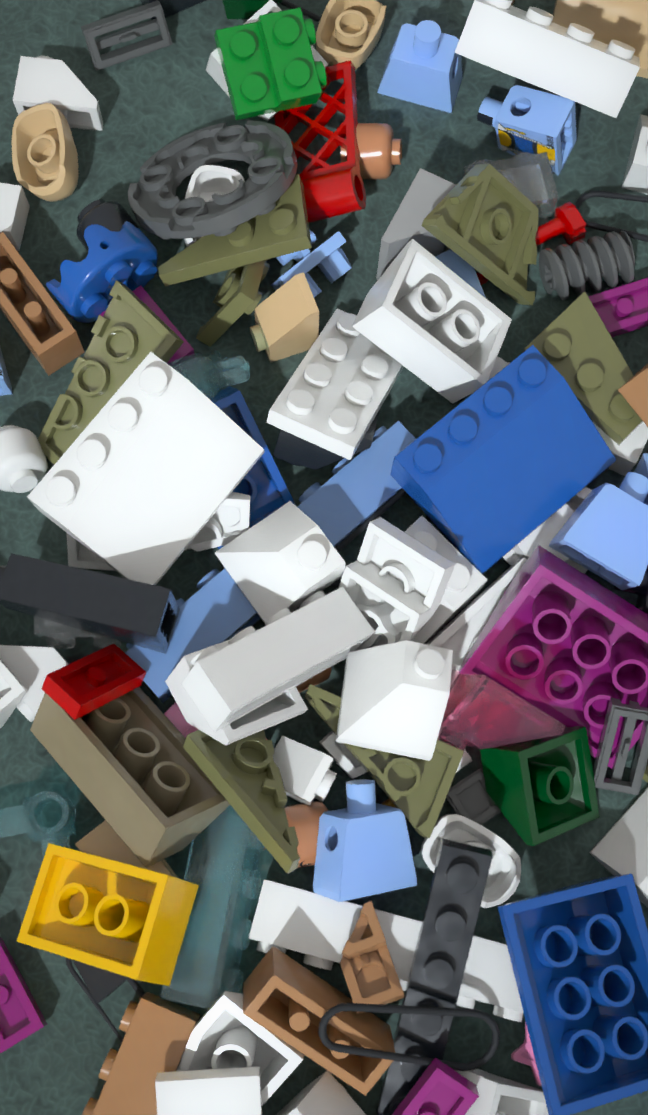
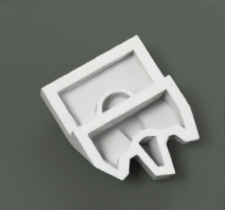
(395, 582)

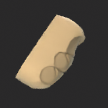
(349, 30)
(45, 153)

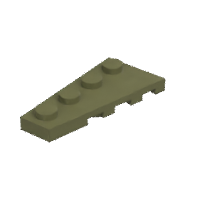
(117, 348)

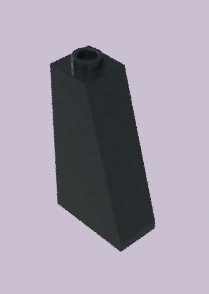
(90, 601)

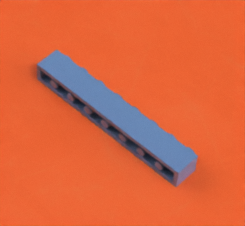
(337, 507)

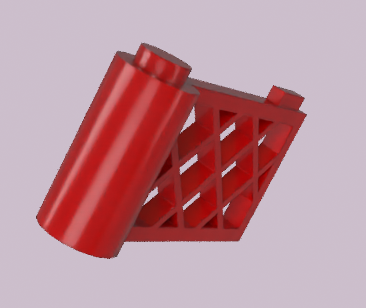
(336, 187)

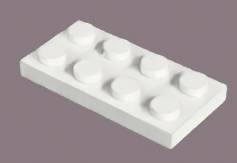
(336, 388)

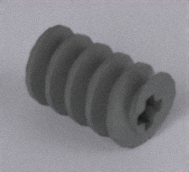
(587, 263)

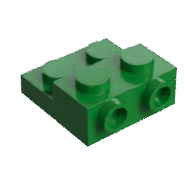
(271, 64)

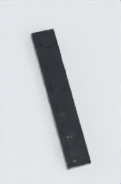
(437, 964)

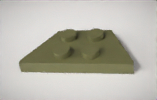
(489, 229)

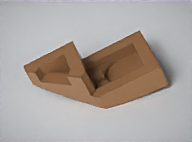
(369, 964)

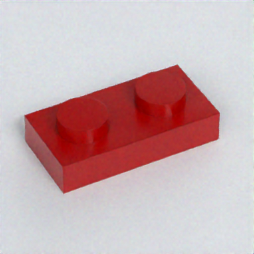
(93, 681)

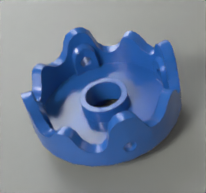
(88, 283)

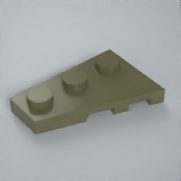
(591, 365)

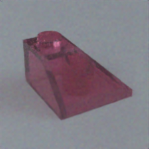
(491, 716)

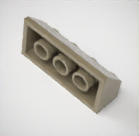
(133, 772)

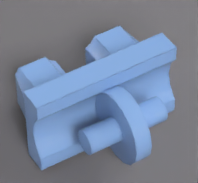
(327, 257)

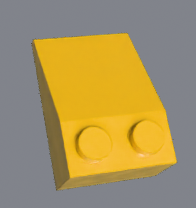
(108, 914)

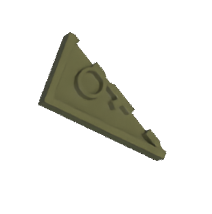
(256, 240)
(236, 296)
(409, 782)
(252, 786)

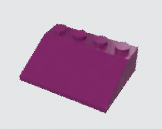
(565, 647)

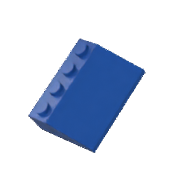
(503, 460)
(583, 989)

